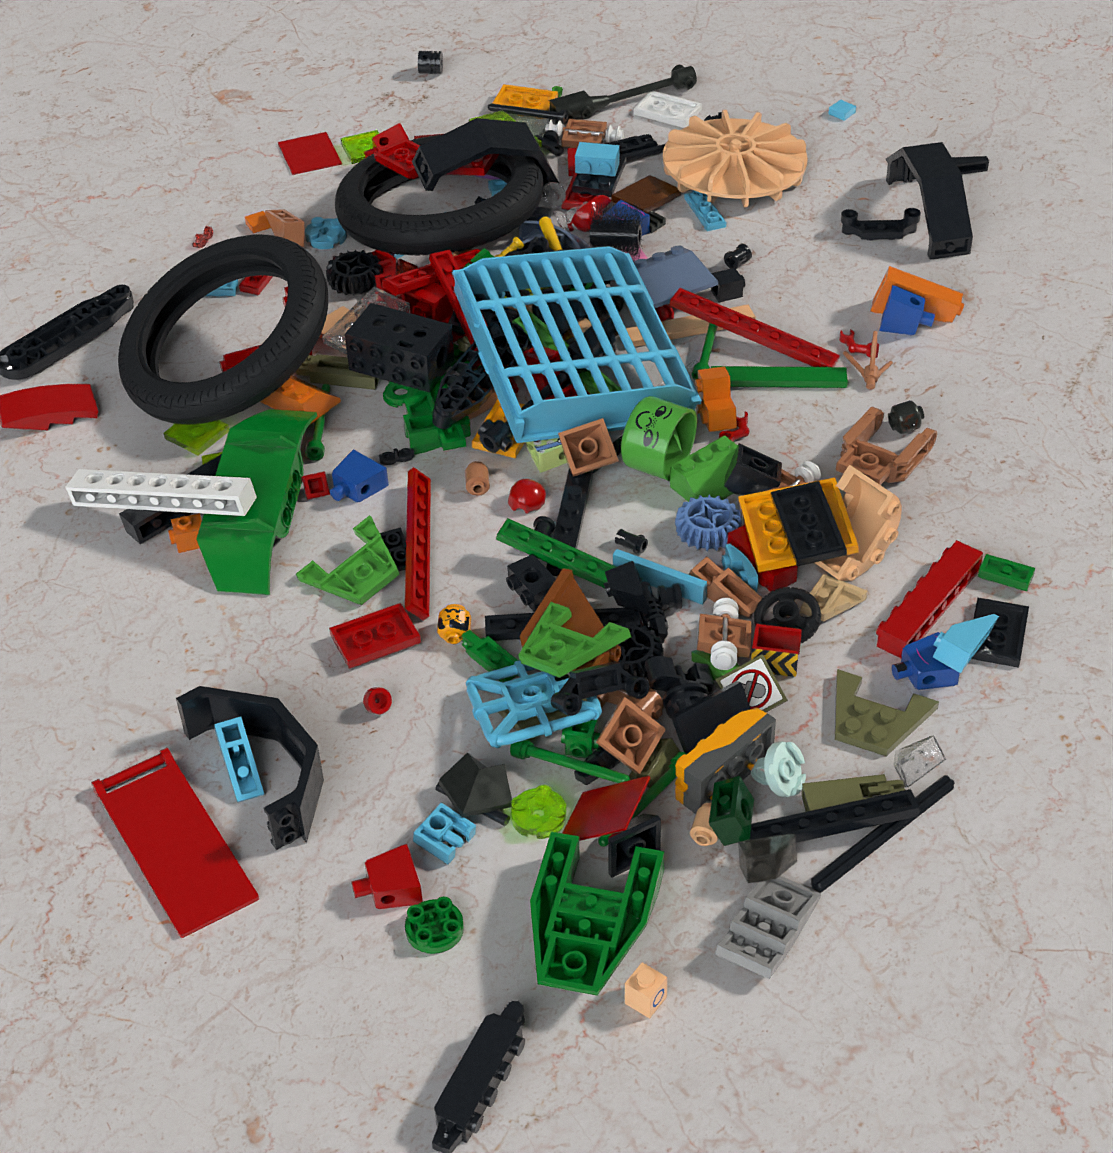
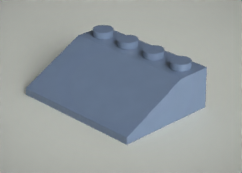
(670, 271)

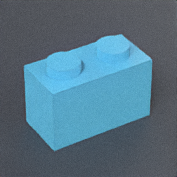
(597, 159)

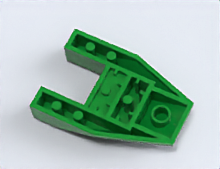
(585, 929)

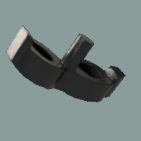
(390, 458)

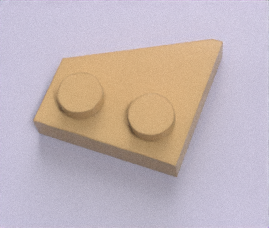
(834, 597)

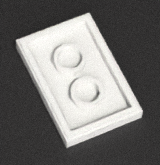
(667, 109)

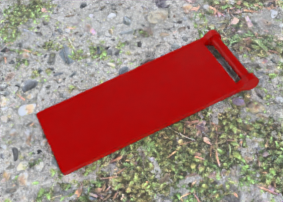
(176, 844)

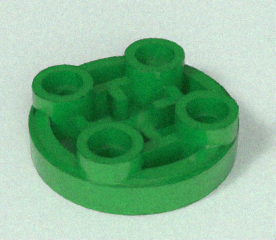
(434, 925)

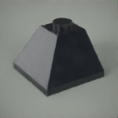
(752, 472)
(641, 832)

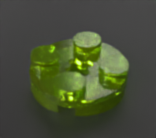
(538, 799)

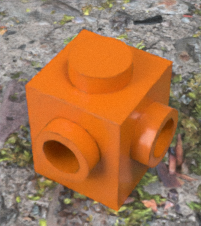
(185, 532)

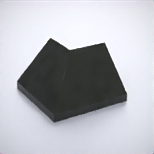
(475, 787)

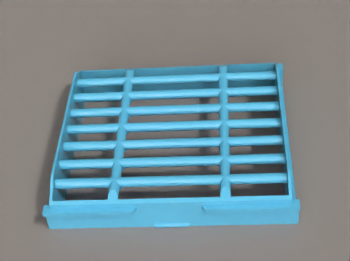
(555, 269)

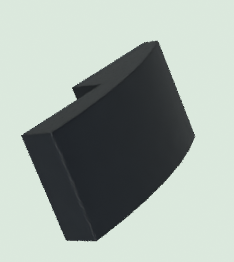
(396, 546)

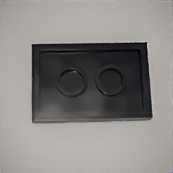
(1007, 636)
(704, 716)

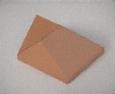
(587, 447)
(631, 735)

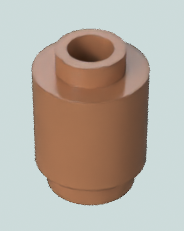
(477, 478)

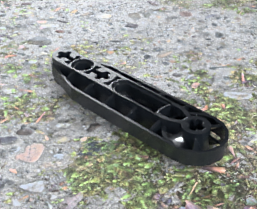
(65, 333)
(455, 401)

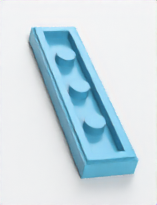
(656, 574)

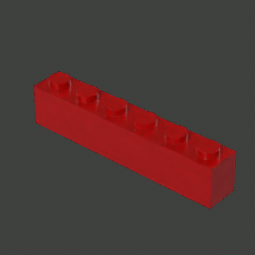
(929, 598)

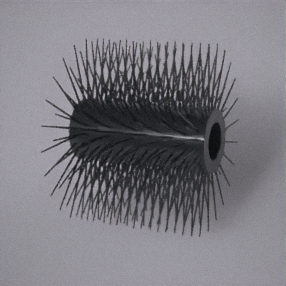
(621, 234)

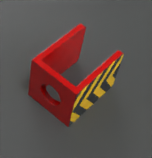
(779, 647)

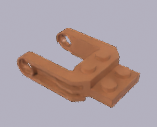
(878, 462)

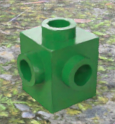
(581, 739)

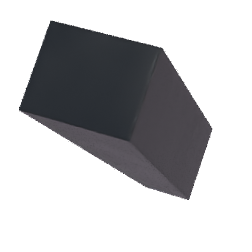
(972, 164)

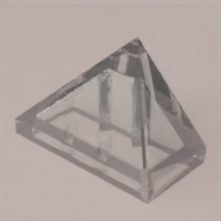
(917, 759)

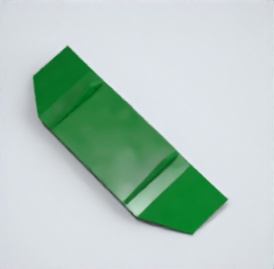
(270, 455)

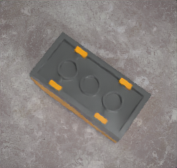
(723, 755)

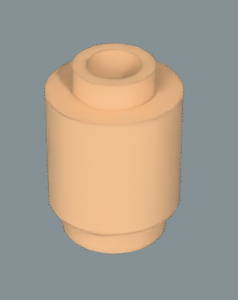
(701, 830)

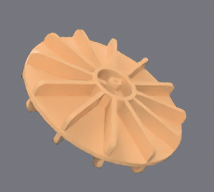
(735, 158)

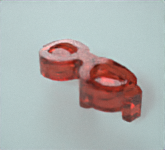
(202, 239)

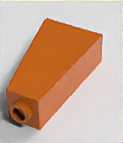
(938, 299)

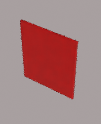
(309, 153)
(605, 809)

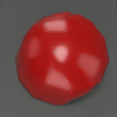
(526, 495)

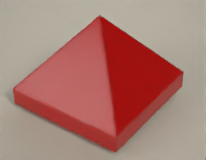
(315, 485)

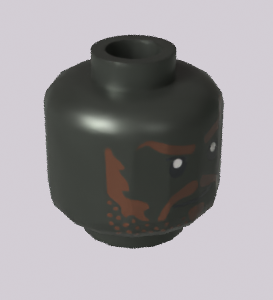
(905, 417)

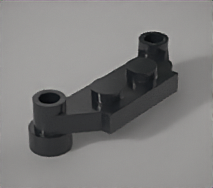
(880, 229)
(594, 682)

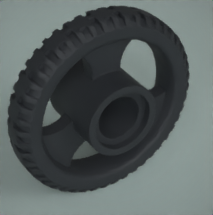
(788, 607)

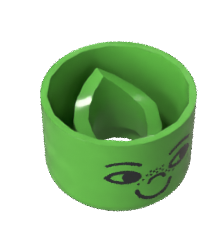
(658, 436)

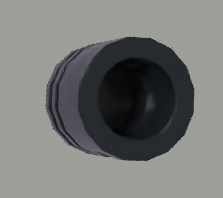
(430, 62)

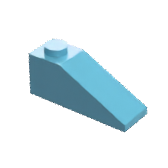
(963, 641)
(238, 759)

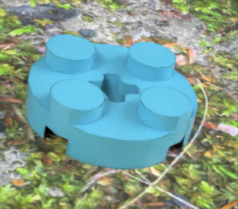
(325, 233)

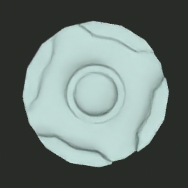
(781, 769)

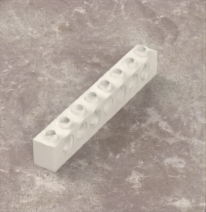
(161, 492)

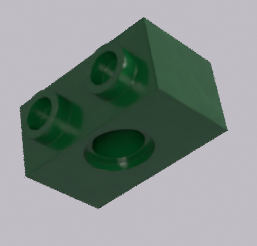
(731, 811)

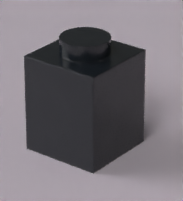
(729, 285)

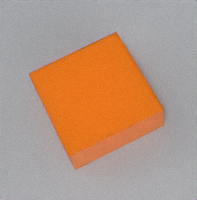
(257, 222)

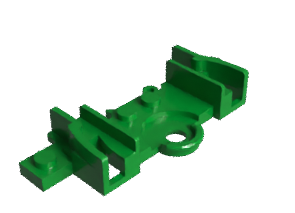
(418, 421)

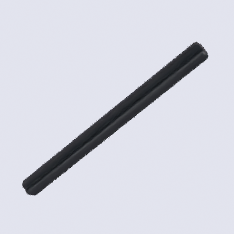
(878, 837)

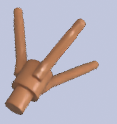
(871, 371)

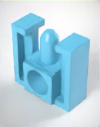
(433, 839)

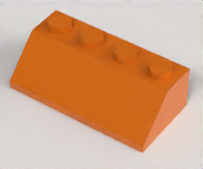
(301, 396)

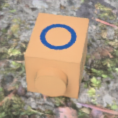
(645, 990)

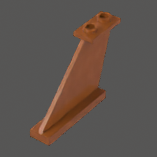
(584, 619)

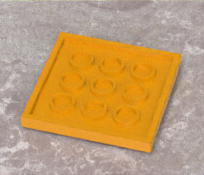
(767, 535)

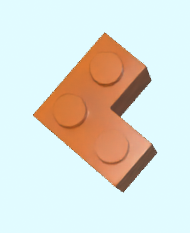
(717, 407)

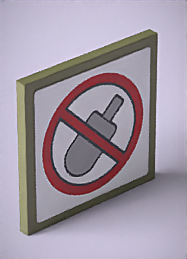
(758, 683)

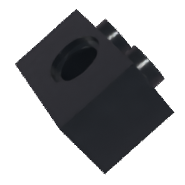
(529, 580)

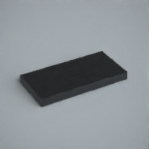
(808, 523)

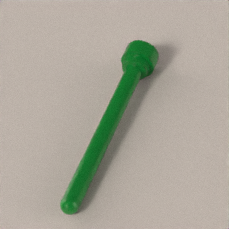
(708, 344)
(315, 448)
(526, 749)
(651, 793)

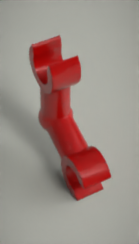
(856, 348)
(743, 430)

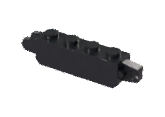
(477, 1077)

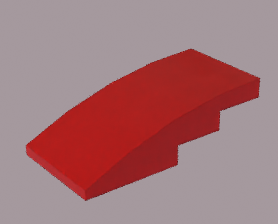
(47, 404)

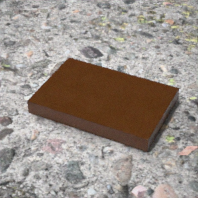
(647, 192)

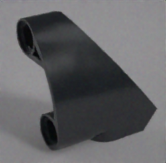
(559, 316)

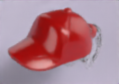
(579, 216)

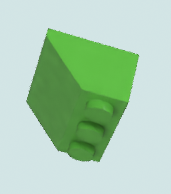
(704, 471)

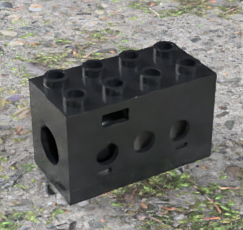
(400, 347)

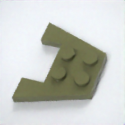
(873, 724)

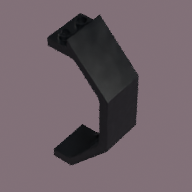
(474, 142)
(941, 196)
(269, 719)

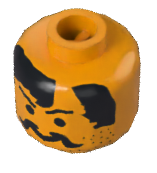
(453, 622)

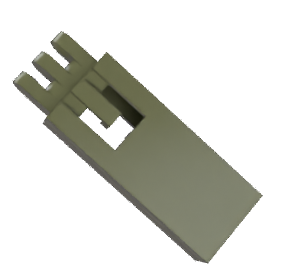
(335, 371)
(841, 791)

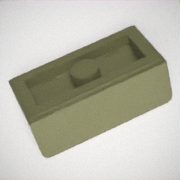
(658, 762)

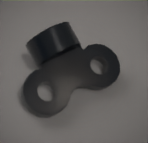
(550, 141)

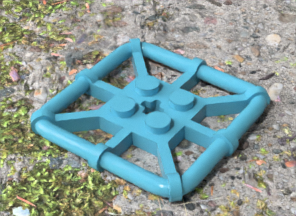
(521, 705)

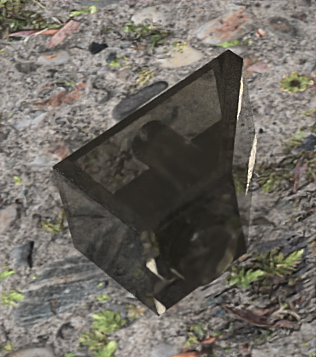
(767, 857)

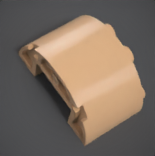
(874, 519)

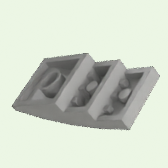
(768, 925)

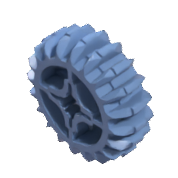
(706, 522)

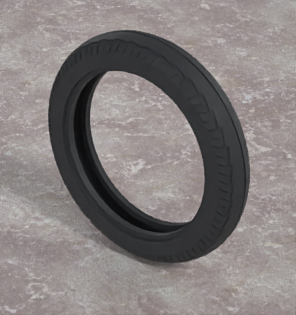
(440, 231)
(259, 372)

